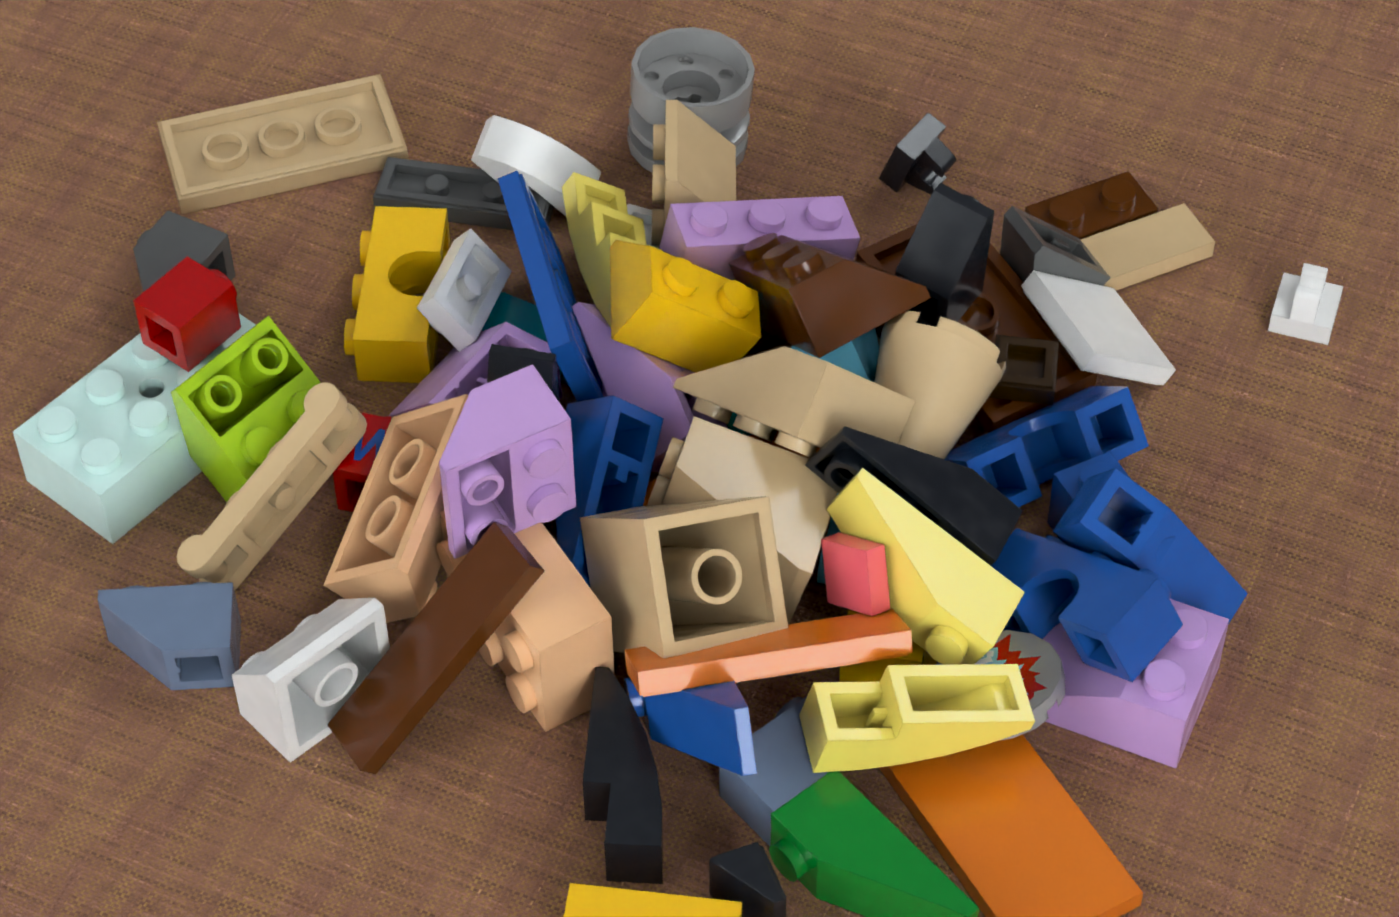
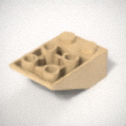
(797, 397)

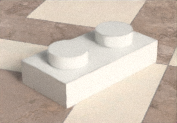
(464, 290)

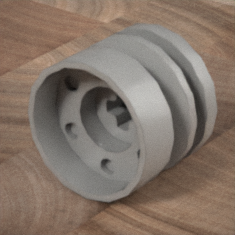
(702, 72)

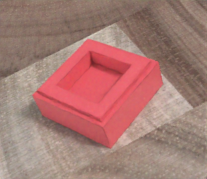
(855, 573)

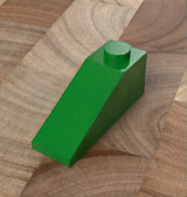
(858, 857)

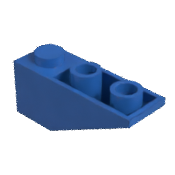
(1142, 532)

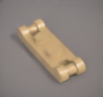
(276, 490)

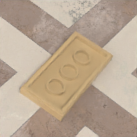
(281, 143)

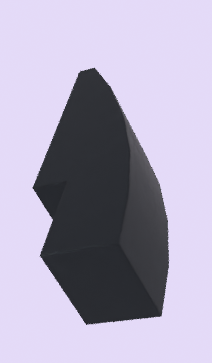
(622, 785)

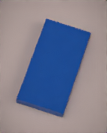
(550, 288)

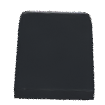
(747, 878)

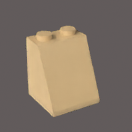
(731, 465)
(686, 573)

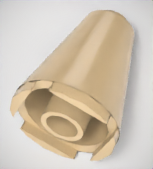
(945, 372)

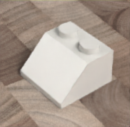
(311, 673)

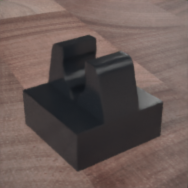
(919, 158)

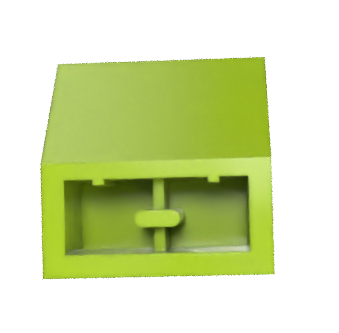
(242, 405)

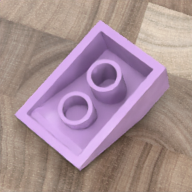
(1157, 708)

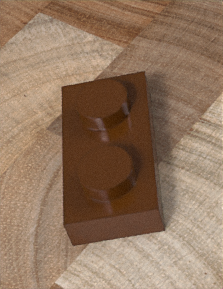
(1096, 206)

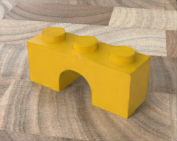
(399, 260)

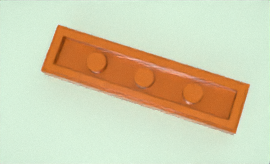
(778, 653)

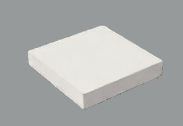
(1097, 328)

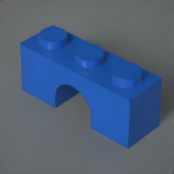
(1053, 439)
(1107, 609)

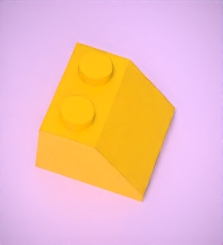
(679, 308)

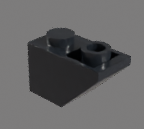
(948, 254)

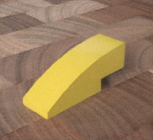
(912, 715)

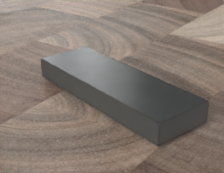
(466, 192)

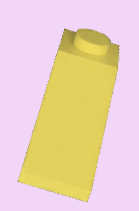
(934, 581)

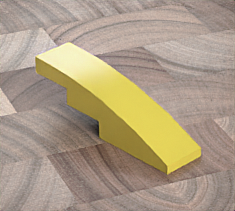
(595, 220)

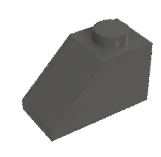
(173, 240)

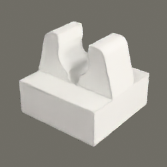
(1306, 305)

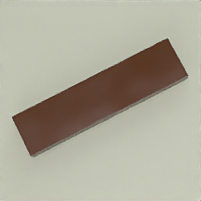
(435, 647)

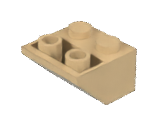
(695, 167)

